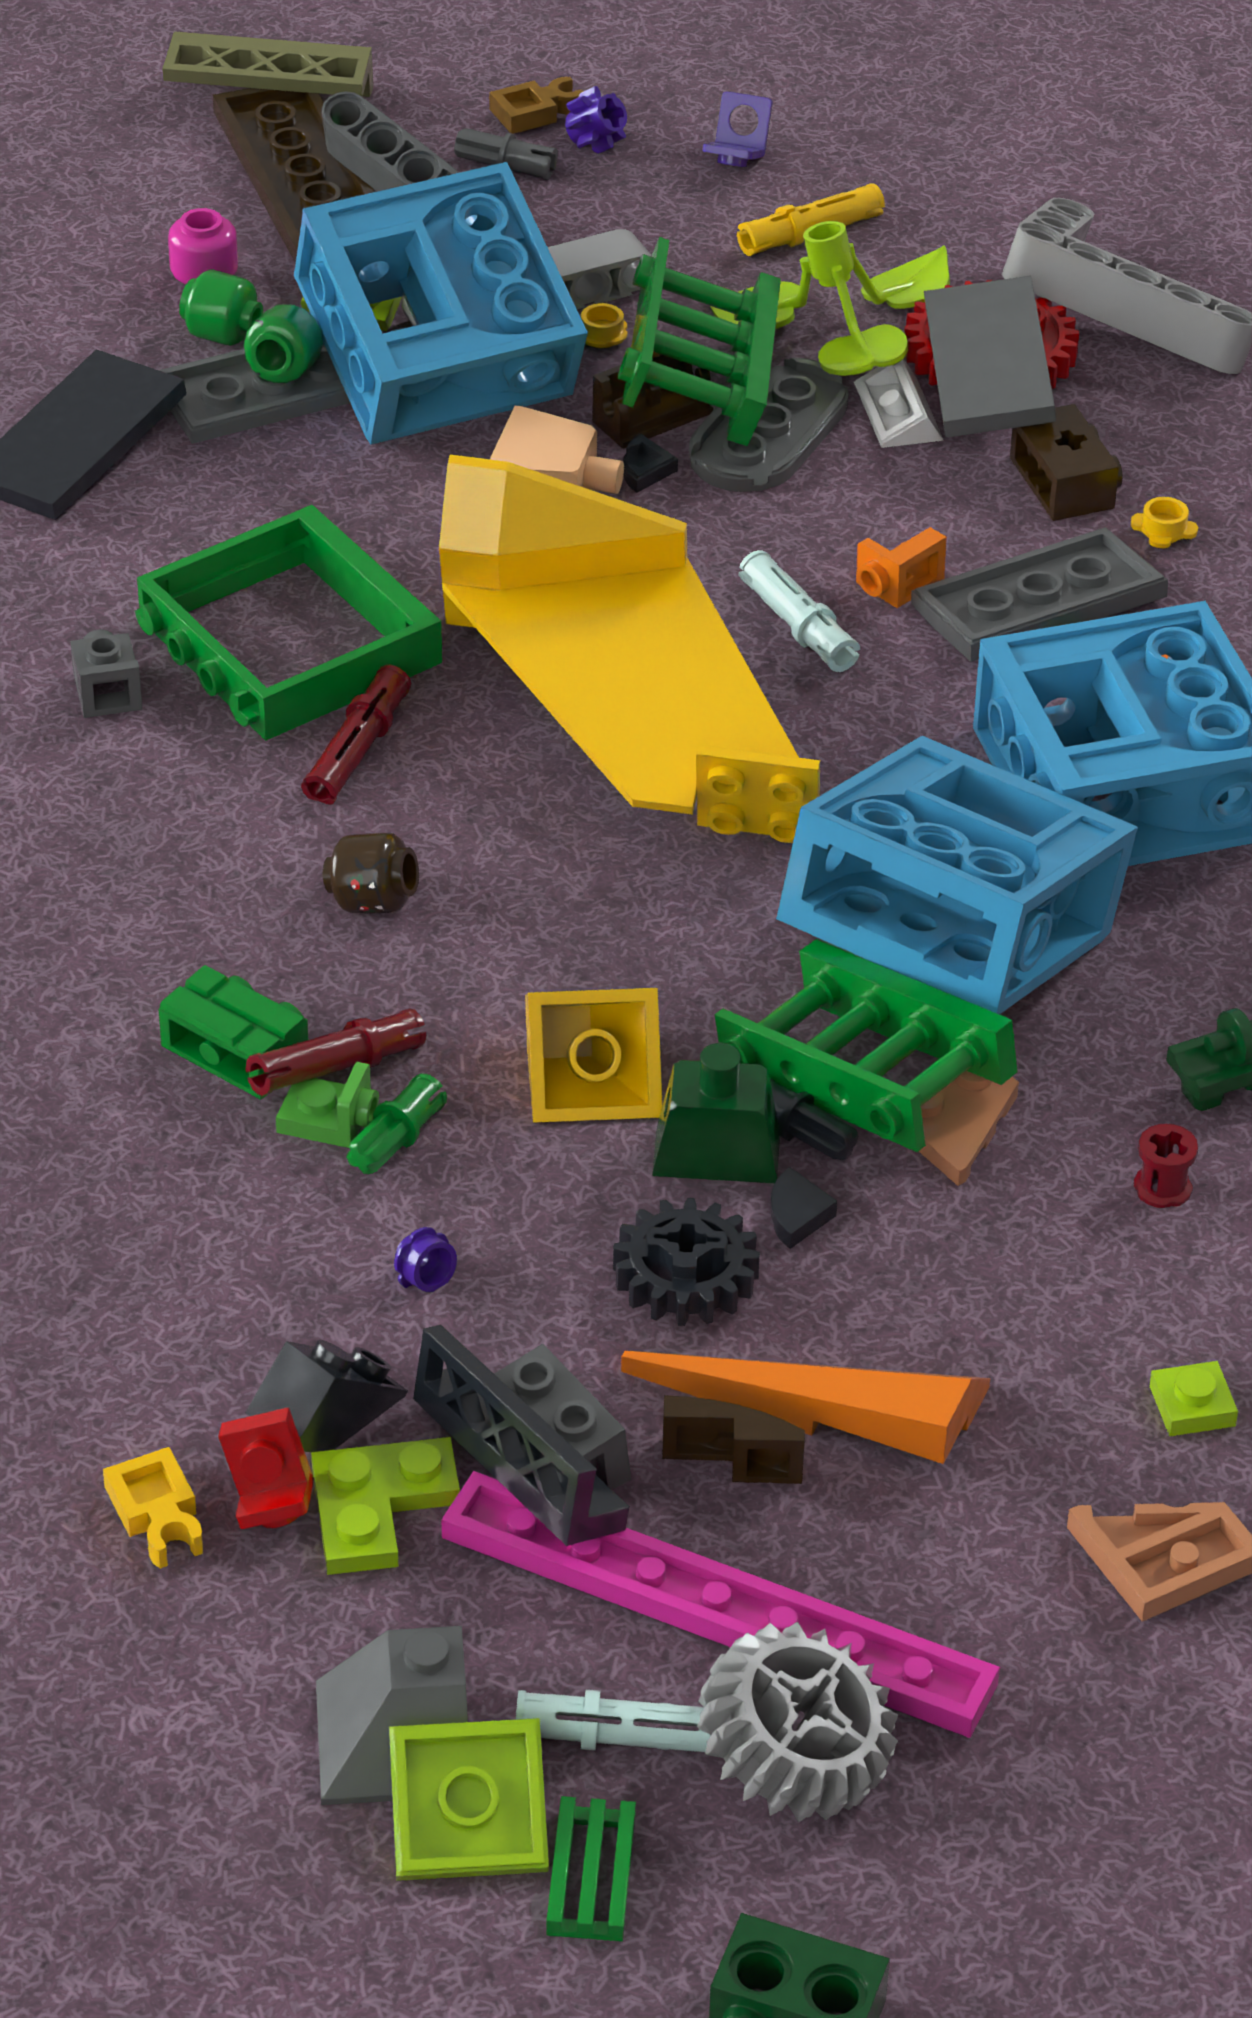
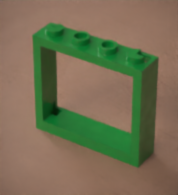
(300, 537)

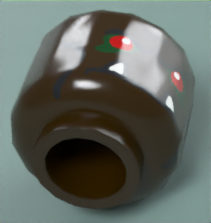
(371, 873)

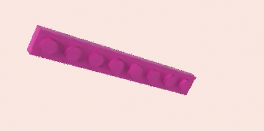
(720, 1602)

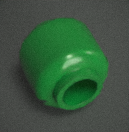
(219, 307)
(283, 343)

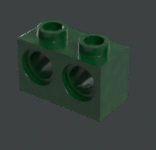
(799, 1971)

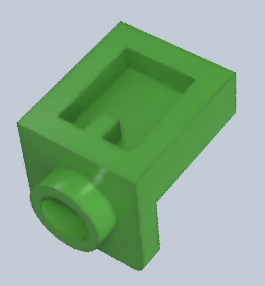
(329, 1109)

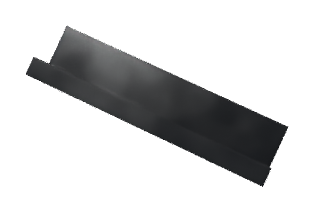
(514, 1442)

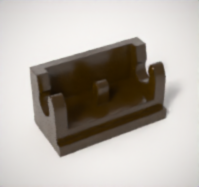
(654, 409)

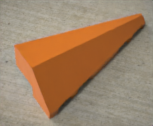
(889, 1407)

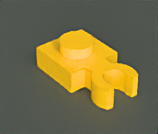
(157, 1500)

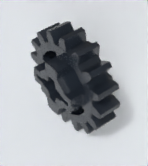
(686, 1261)

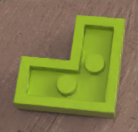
(365, 1485)

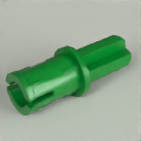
(396, 1124)

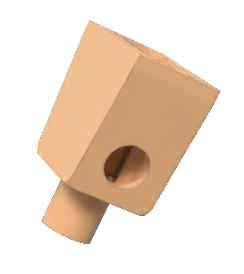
(557, 449)

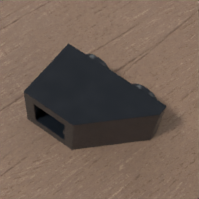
(327, 1391)

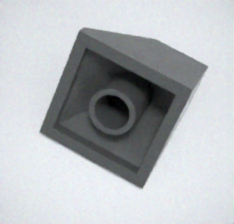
(390, 1682)

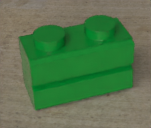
(224, 1022)

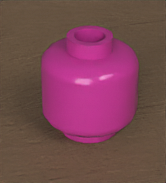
(202, 243)

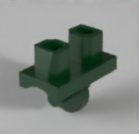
(1215, 1061)

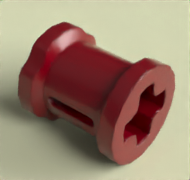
(1170, 1168)

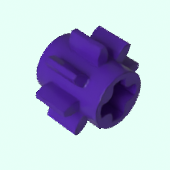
(596, 120)

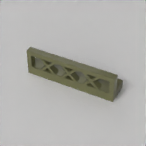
(269, 64)

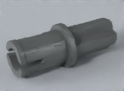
(496, 149)

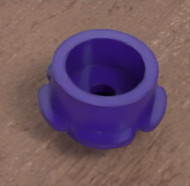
(425, 1260)

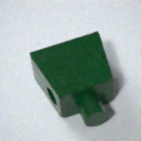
(718, 1120)

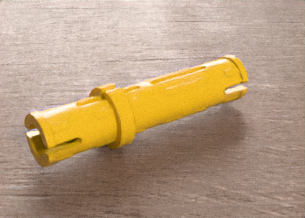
(791, 222)

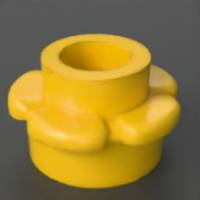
(604, 325)

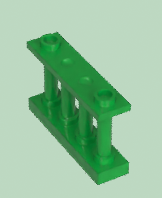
(749, 339)
(888, 1003)

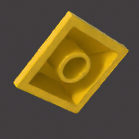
(594, 1054)

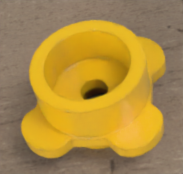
(1164, 522)

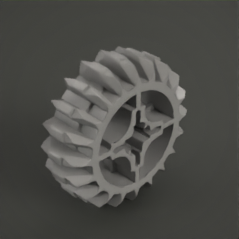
(838, 1743)

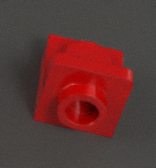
(267, 1468)

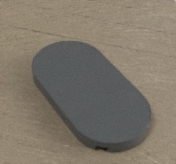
(793, 424)

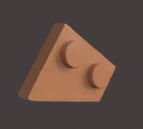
(964, 1121)
(1165, 1551)

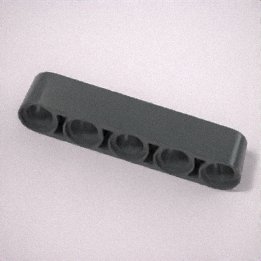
(376, 145)

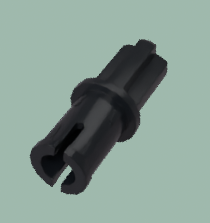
(810, 1124)

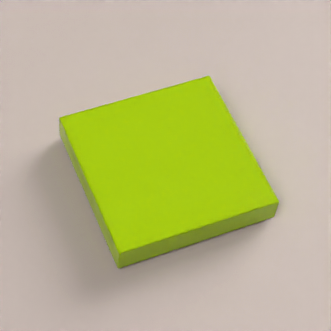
(468, 1799)

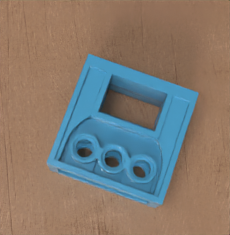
(480, 288)
(1132, 725)
(956, 873)

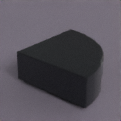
(647, 463)
(799, 1207)

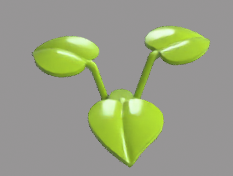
(830, 262)

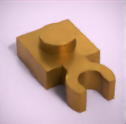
(530, 105)

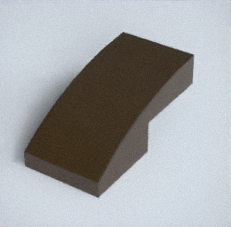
(756, 1442)

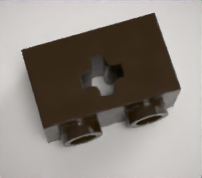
(1067, 465)

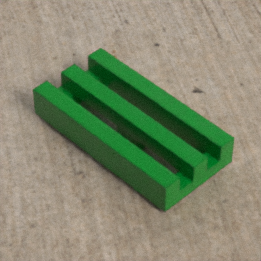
(596, 1818)

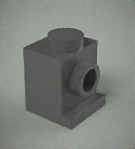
(105, 659)

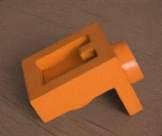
(903, 569)

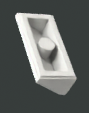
(897, 406)

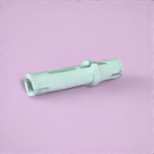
(810, 622)
(549, 1706)

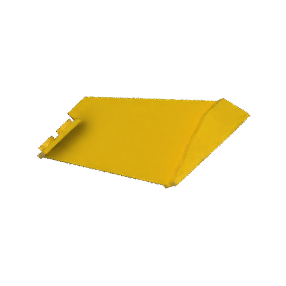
(619, 645)

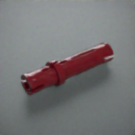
(383, 697)
(357, 1042)

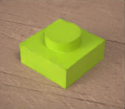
(1193, 1398)

